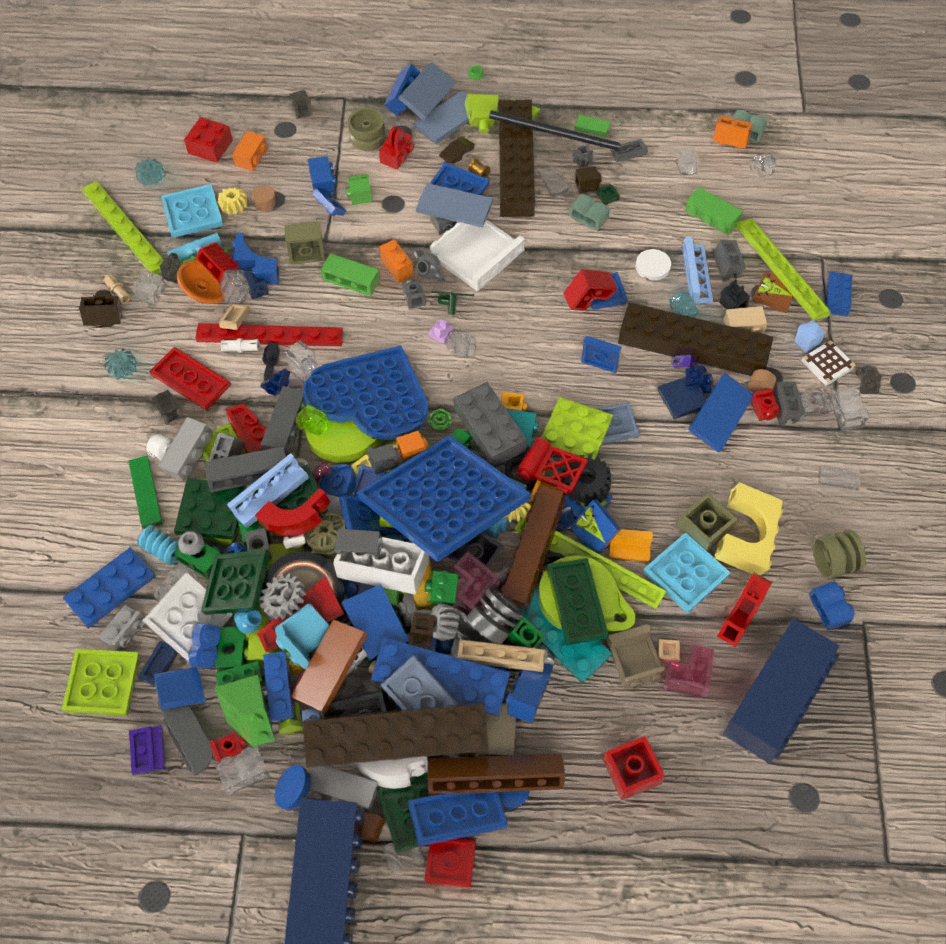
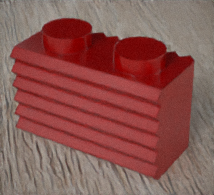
(216, 260)

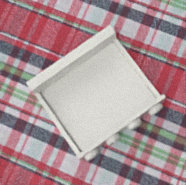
(476, 252)

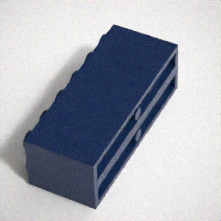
(782, 692)
(324, 873)

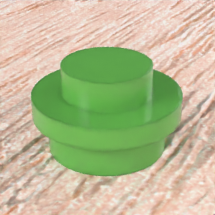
(476, 72)

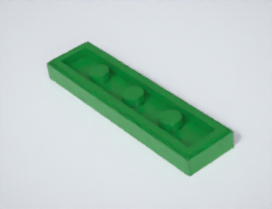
(145, 492)

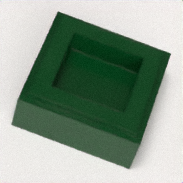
(607, 194)

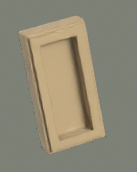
(234, 316)

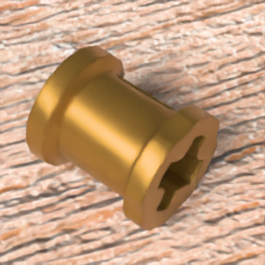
(478, 168)

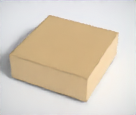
(669, 650)

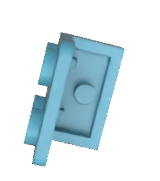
(301, 634)

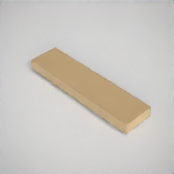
(502, 655)

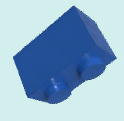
(320, 173)

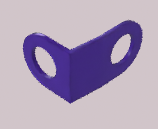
(685, 361)

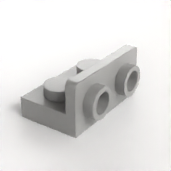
(122, 628)

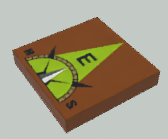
(773, 293)

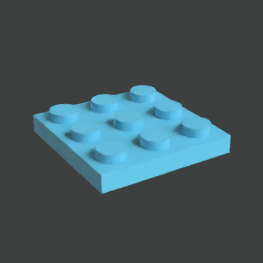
(191, 210)
(686, 572)

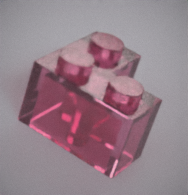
(478, 579)
(691, 678)

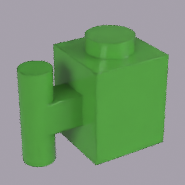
(359, 189)

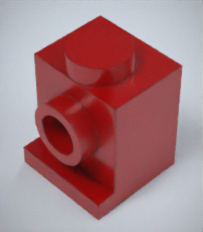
(765, 405)
(219, 746)

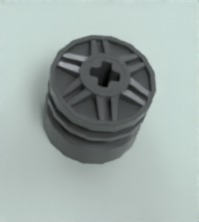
(492, 619)

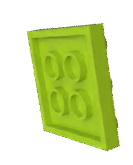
(577, 428)
(101, 682)

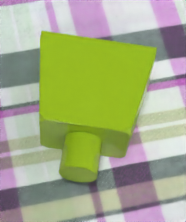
(478, 110)

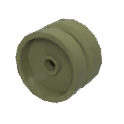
(366, 129)

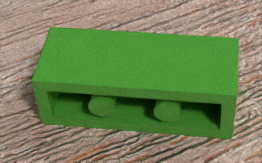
(713, 210)
(350, 274)

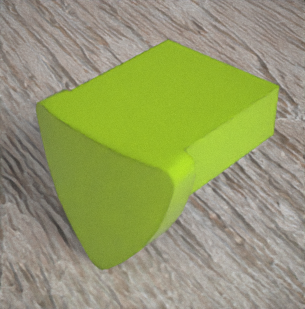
(291, 725)

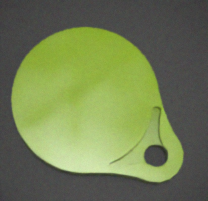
(341, 442)
(608, 593)

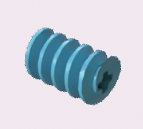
(158, 544)

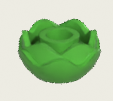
(440, 414)

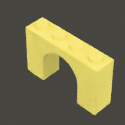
(765, 512)

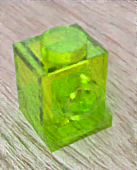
(312, 420)

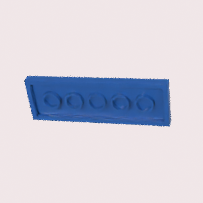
(461, 678)

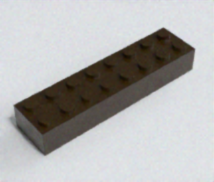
(516, 162)
(704, 340)
(395, 734)

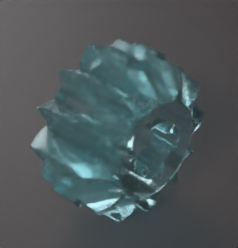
(149, 171)
(683, 304)
(120, 364)

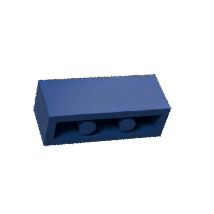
(403, 80)
(279, 687)
(528, 693)

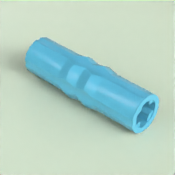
(192, 248)

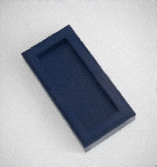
(159, 662)

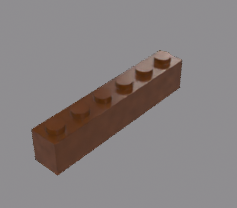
(534, 546)
(495, 774)

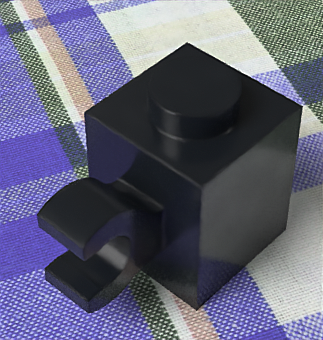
(734, 296)

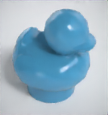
(248, 621)

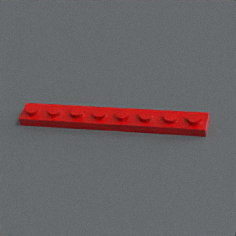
(272, 334)

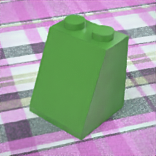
(247, 710)

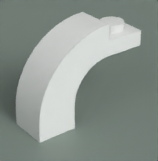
(393, 772)

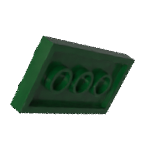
(577, 601)

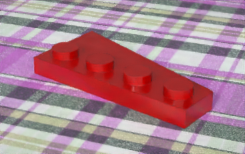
(246, 427)
(319, 596)

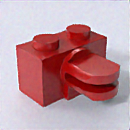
(396, 148)

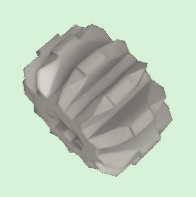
(445, 622)

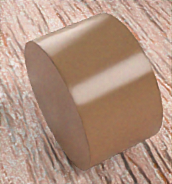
(264, 198)
(762, 380)

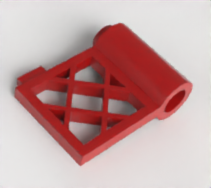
(536, 463)

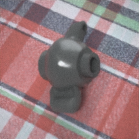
(428, 265)

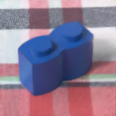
(831, 605)
(204, 640)

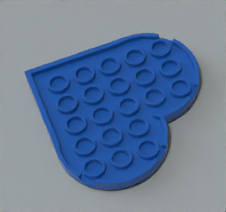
(373, 391)

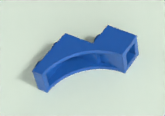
(262, 268)

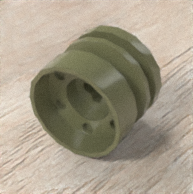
(323, 537)
(839, 554)

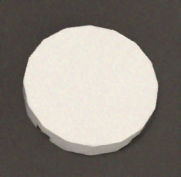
(653, 264)

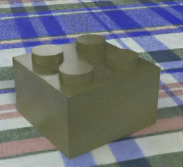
(304, 242)
(707, 522)

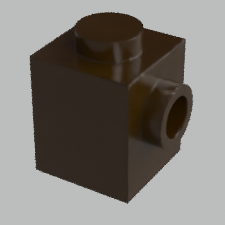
(587, 179)

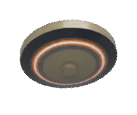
(308, 569)

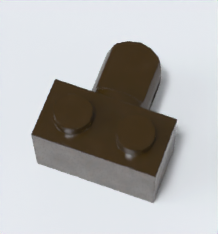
(100, 309)

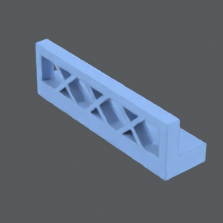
(692, 273)
(275, 491)

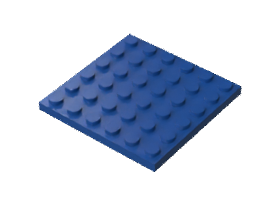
(443, 497)

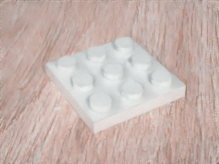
(179, 613)

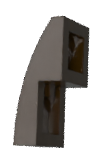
(456, 149)
(421, 630)

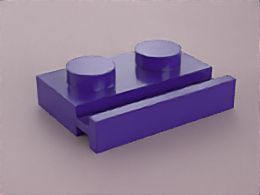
(147, 750)

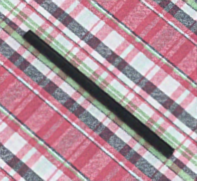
(522, 122)

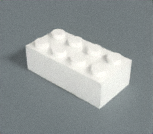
(397, 568)

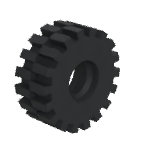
(597, 489)

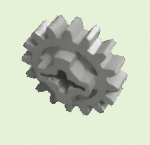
(282, 596)

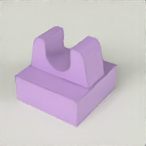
(440, 331)

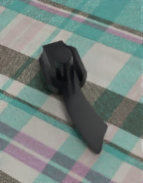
(270, 359)

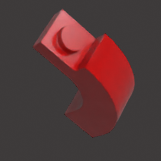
(293, 521)
(744, 610)

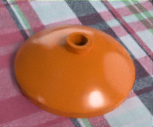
(199, 283)

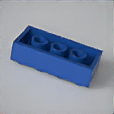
(839, 293)

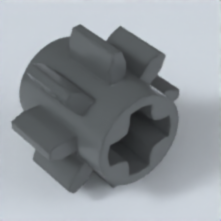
(583, 156)

